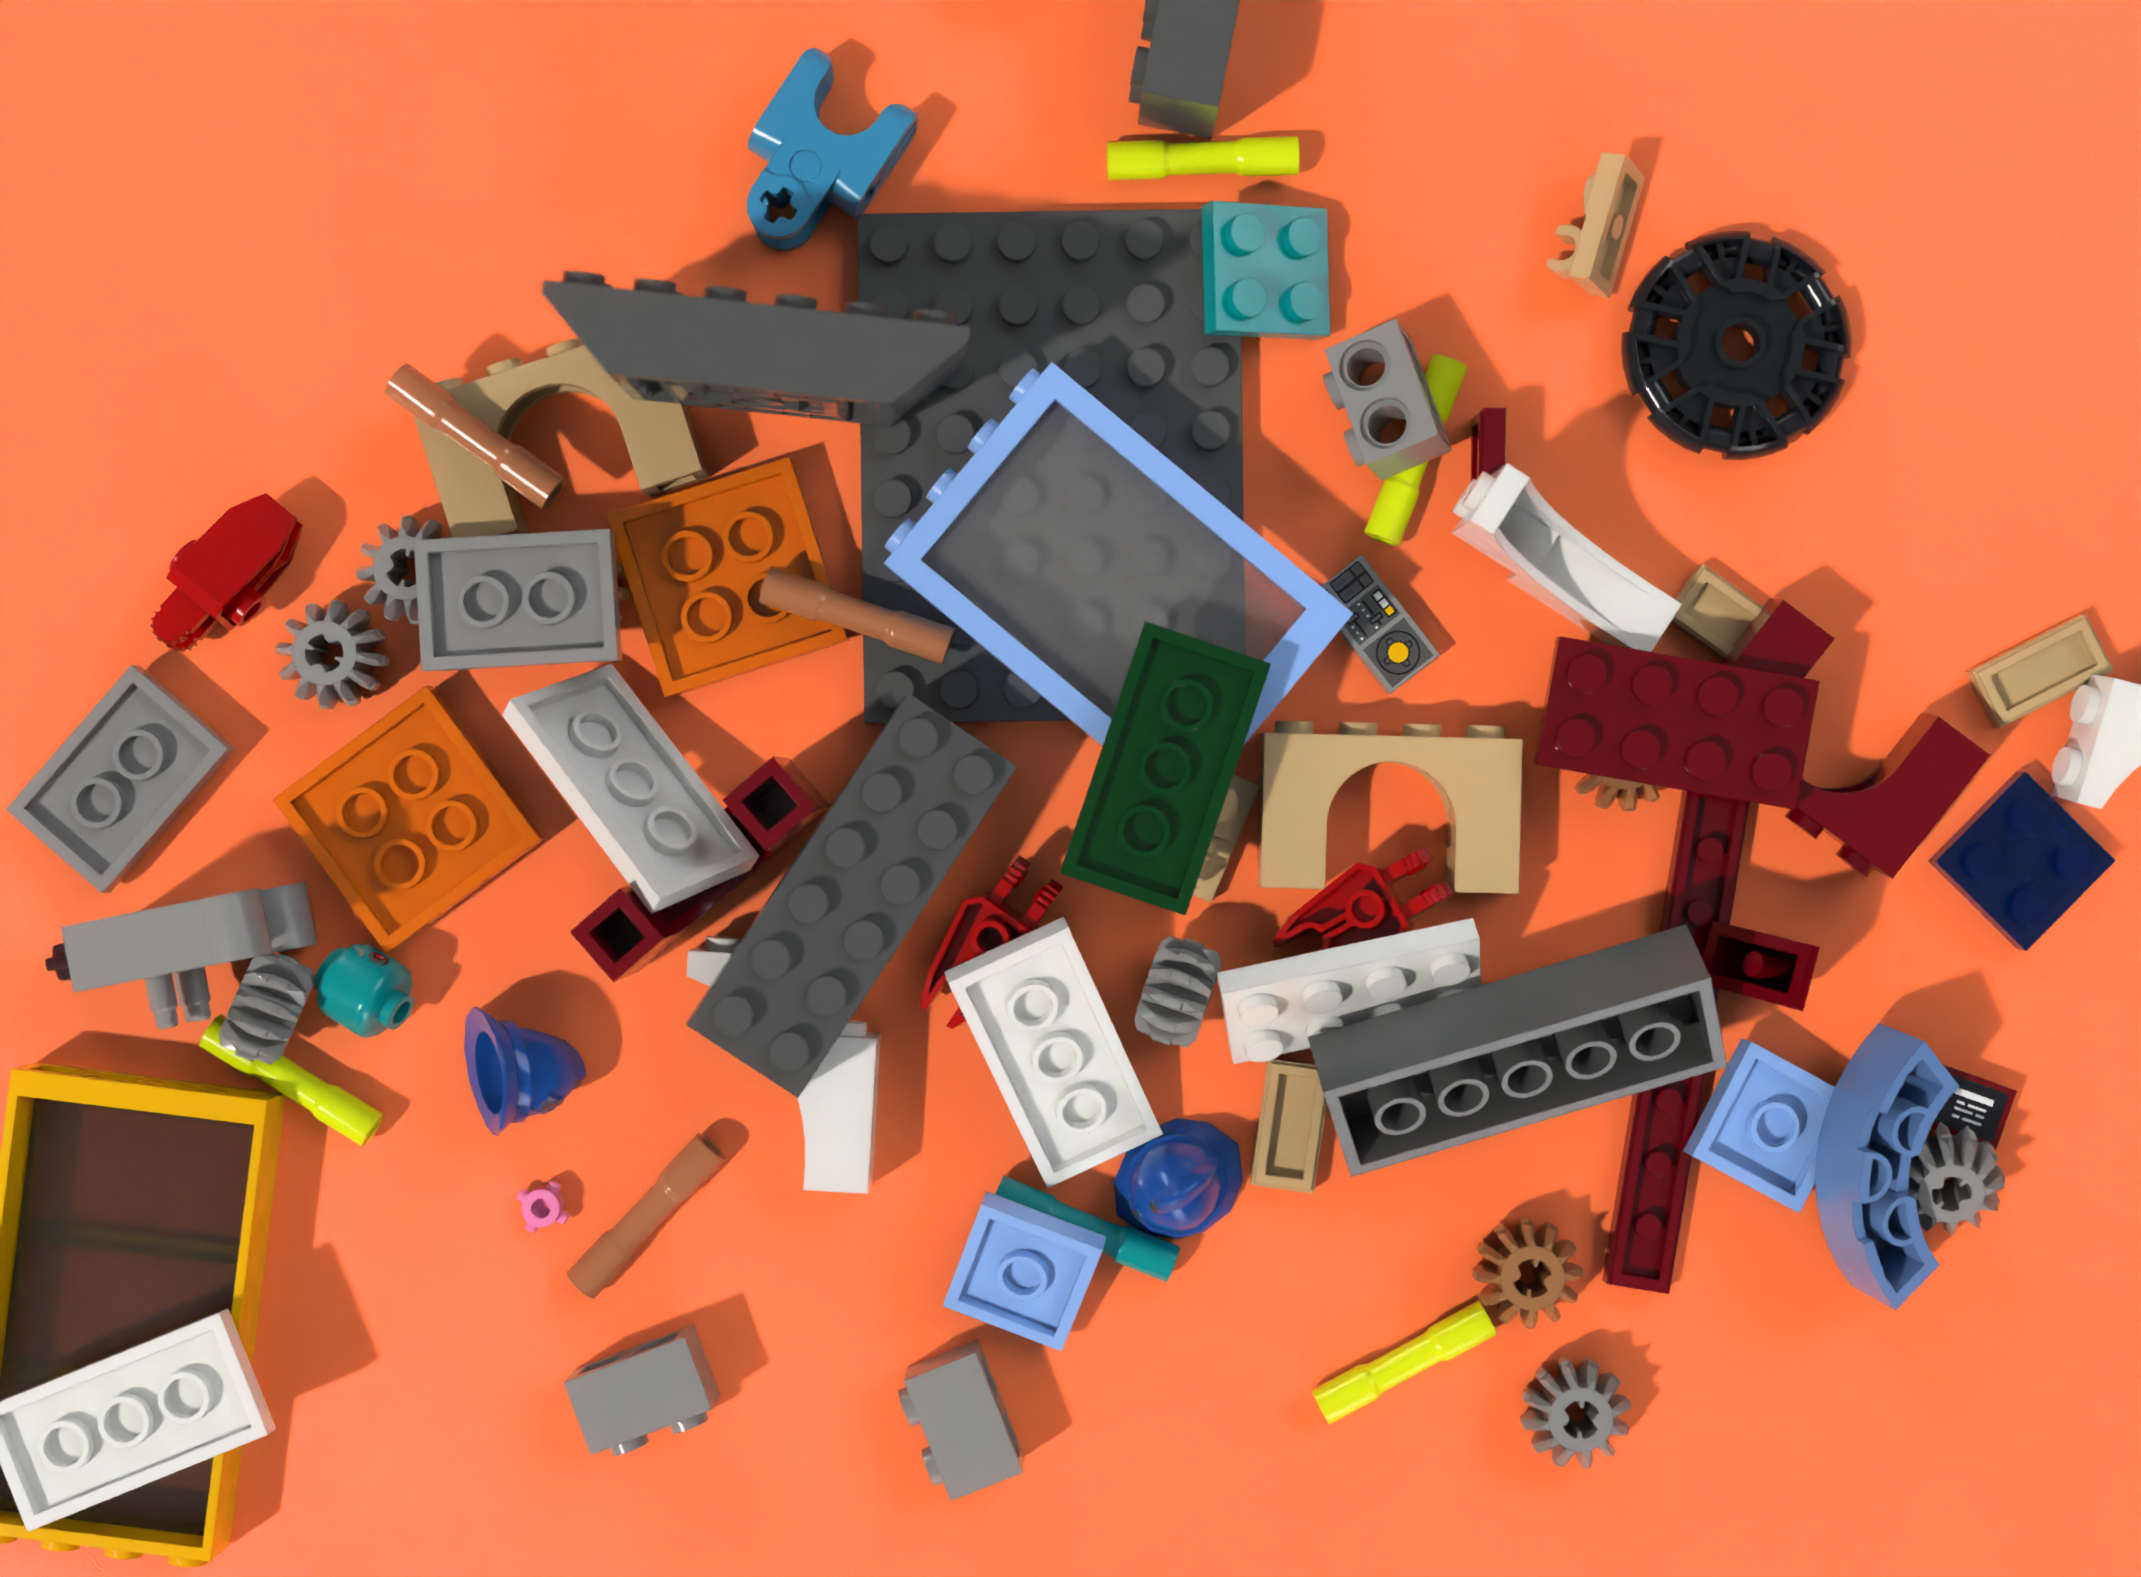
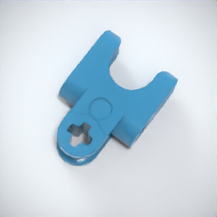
(814, 164)

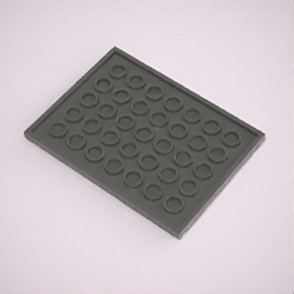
(1103, 300)

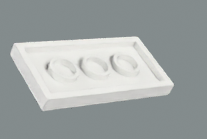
(630, 787)
(1286, 1000)
(1053, 1052)
(130, 1420)

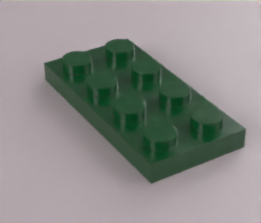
(1165, 768)

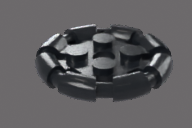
(1700, 358)

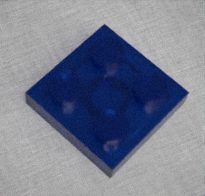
(2021, 860)

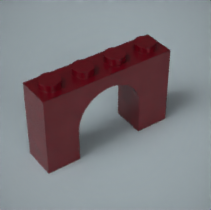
(1902, 800)
(769, 812)

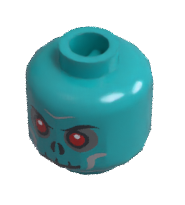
(364, 990)

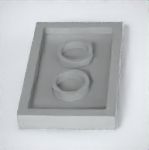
(517, 600)
(120, 779)

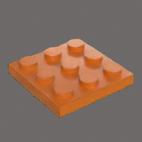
(700, 573)
(408, 819)

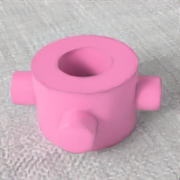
(542, 1206)

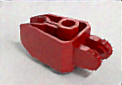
(227, 572)
(1364, 905)
(983, 925)

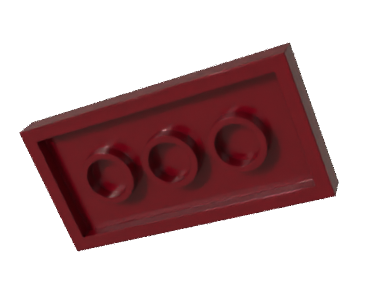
(1676, 722)

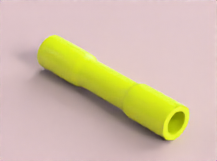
(1243, 157)
(1401, 491)
(325, 1101)
(1439, 1343)

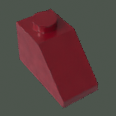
(1760, 965)

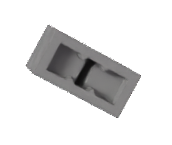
(1397, 395)

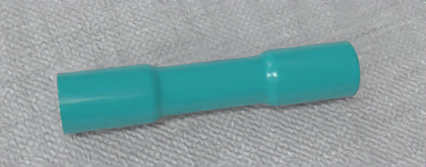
(1122, 1243)

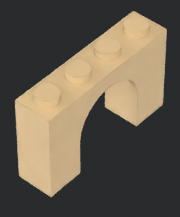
(481, 504)
(1473, 775)

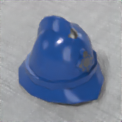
(517, 1069)
(1179, 1180)

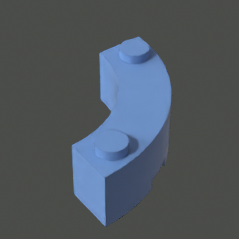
(1864, 1163)

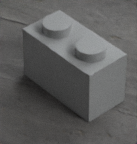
(643, 1392)
(962, 1421)

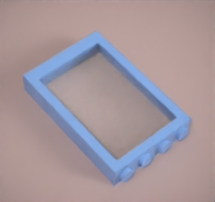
(1080, 535)

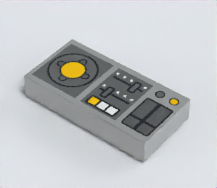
(1380, 627)

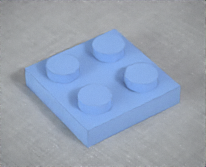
(1764, 1125)
(1024, 1271)

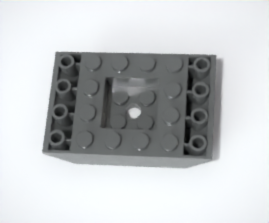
(757, 354)

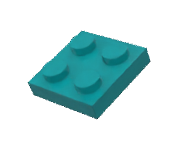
(1265, 271)

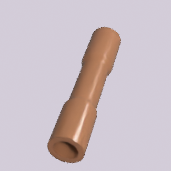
(442, 412)
(818, 602)
(619, 1244)

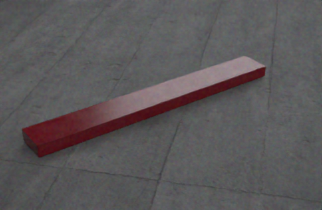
(1663, 1118)

